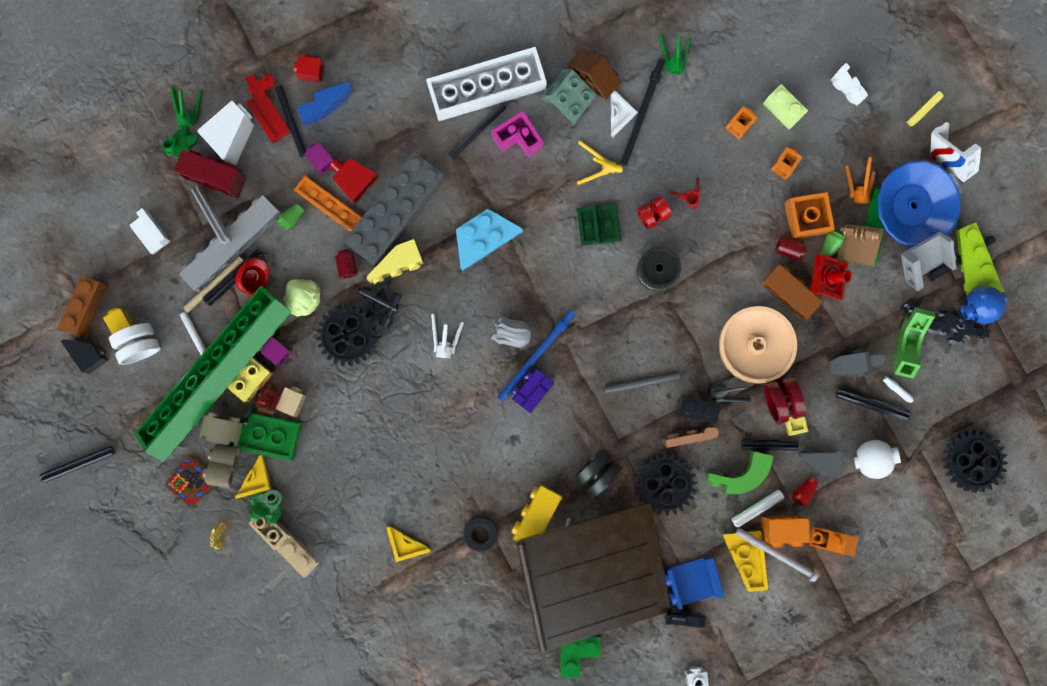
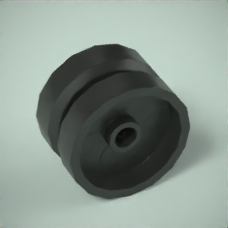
(666, 260)
(598, 473)

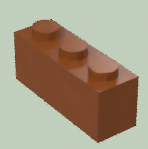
(791, 292)
(82, 306)

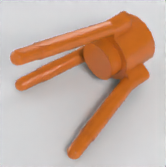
(863, 193)

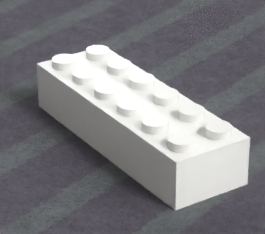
(486, 84)

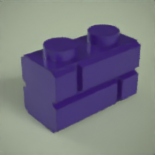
(532, 391)

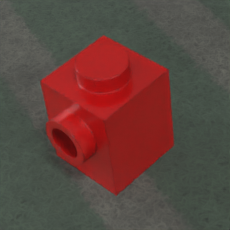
(309, 68)

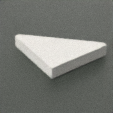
(621, 113)

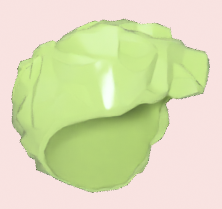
(302, 296)

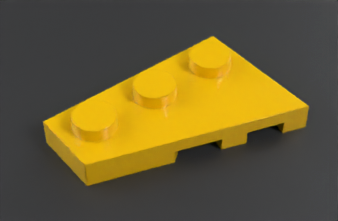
(748, 560)

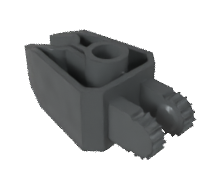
(856, 363)

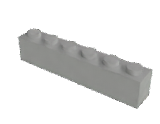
(244, 233)

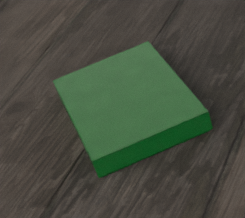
(270, 436)

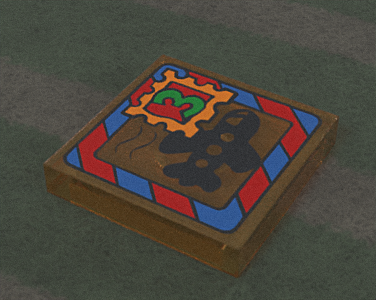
(188, 482)

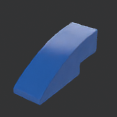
(325, 103)

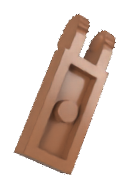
(691, 437)

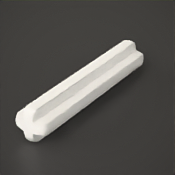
(757, 508)

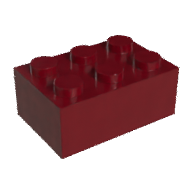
(210, 173)

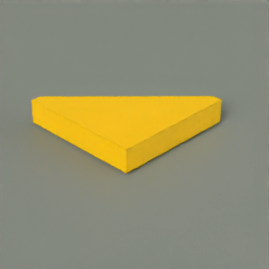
(256, 480)
(405, 546)

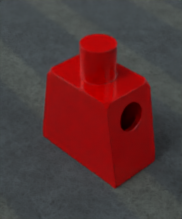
(353, 178)

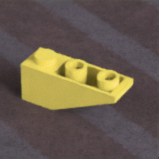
(400, 258)

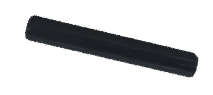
(228, 281)
(873, 404)
(77, 464)

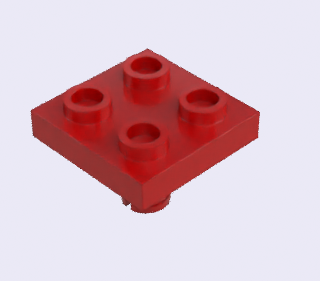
(830, 277)

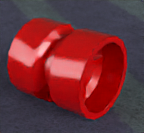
(656, 211)

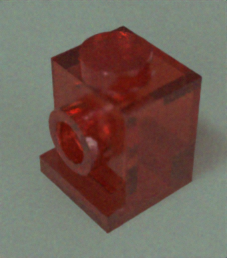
(267, 402)

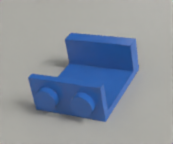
(693, 581)

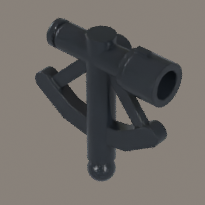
(390, 305)

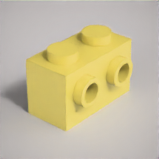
(250, 380)

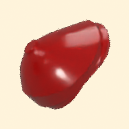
(252, 276)

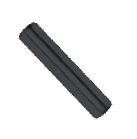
(786, 445)

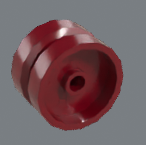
(784, 400)

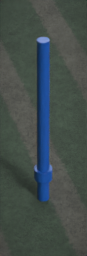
(560, 327)

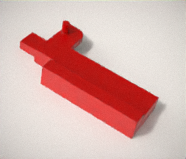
(264, 109)

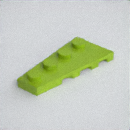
(976, 261)

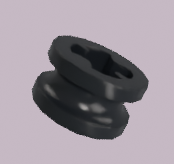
(909, 306)

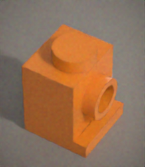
(738, 129)
(781, 168)

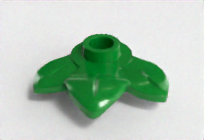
(179, 142)
(263, 507)

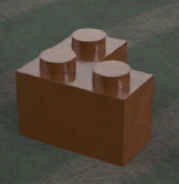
(596, 72)

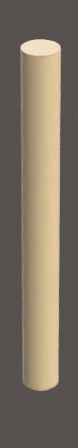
(198, 298)

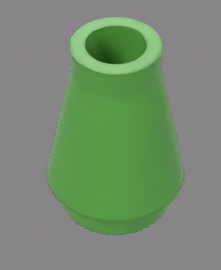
(289, 217)
(832, 243)

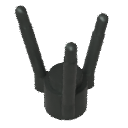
(718, 391)

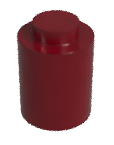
(790, 248)
(346, 264)

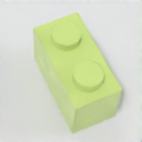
(785, 106)

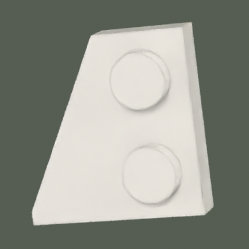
(849, 86)

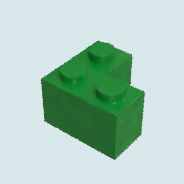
(571, 655)

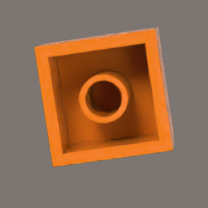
(809, 215)
(785, 529)

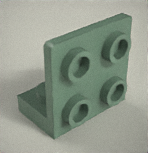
(569, 94)

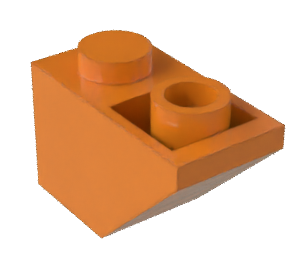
(833, 541)

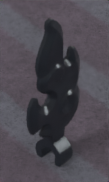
(955, 322)

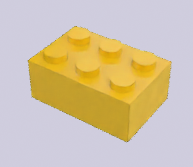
(537, 513)

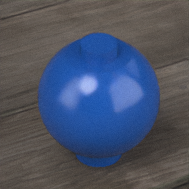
(984, 305)

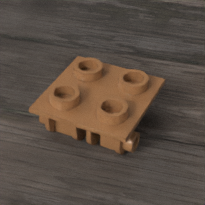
(860, 244)

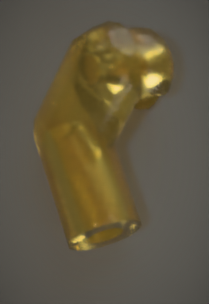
(214, 542)

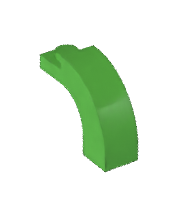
(909, 342)
(754, 474)

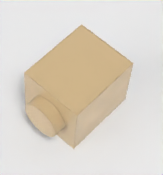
(291, 401)

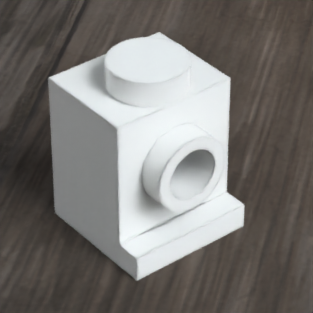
(696, 673)

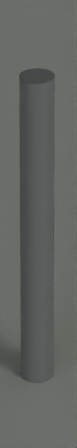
(642, 382)

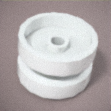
(134, 343)

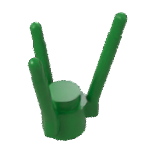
(676, 64)
(184, 117)

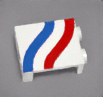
(960, 163)

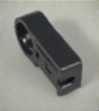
(688, 620)

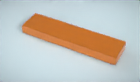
(327, 203)

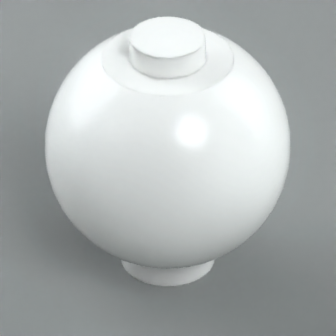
(876, 459)

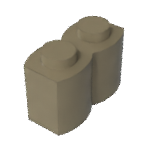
(221, 466)

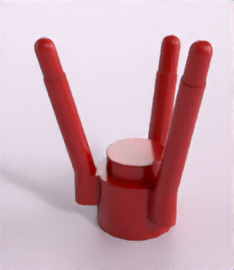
(691, 196)

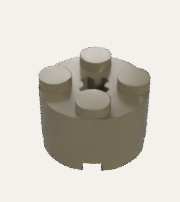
(220, 429)

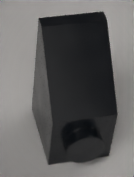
(86, 355)

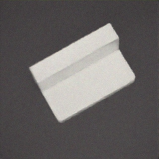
(149, 232)

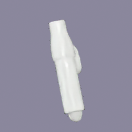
(898, 389)

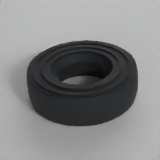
(476, 545)

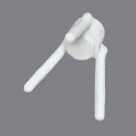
(444, 349)

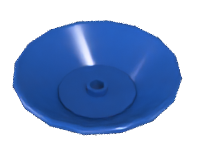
(934, 200)

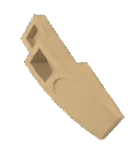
(286, 544)

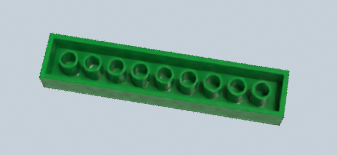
(211, 374)

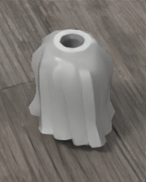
(511, 332)

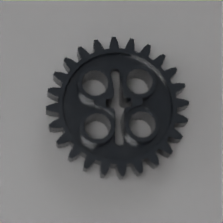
(353, 351)
(985, 474)
(678, 496)

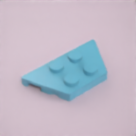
(483, 236)

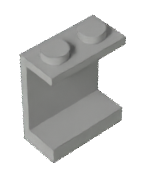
(927, 256)

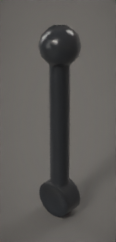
(245, 421)

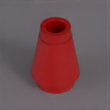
(805, 492)

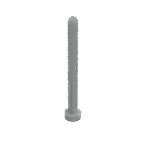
(812, 574)

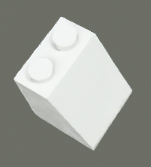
(228, 131)

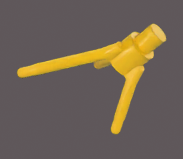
(607, 165)

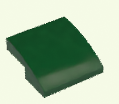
(599, 224)

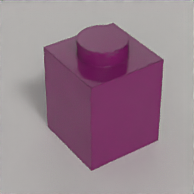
(319, 158)
(275, 351)

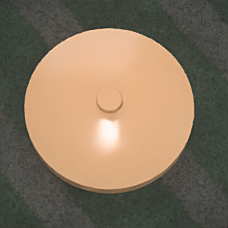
(758, 344)

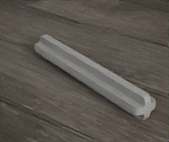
(211, 215)

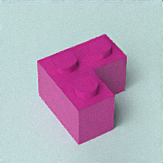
(519, 131)

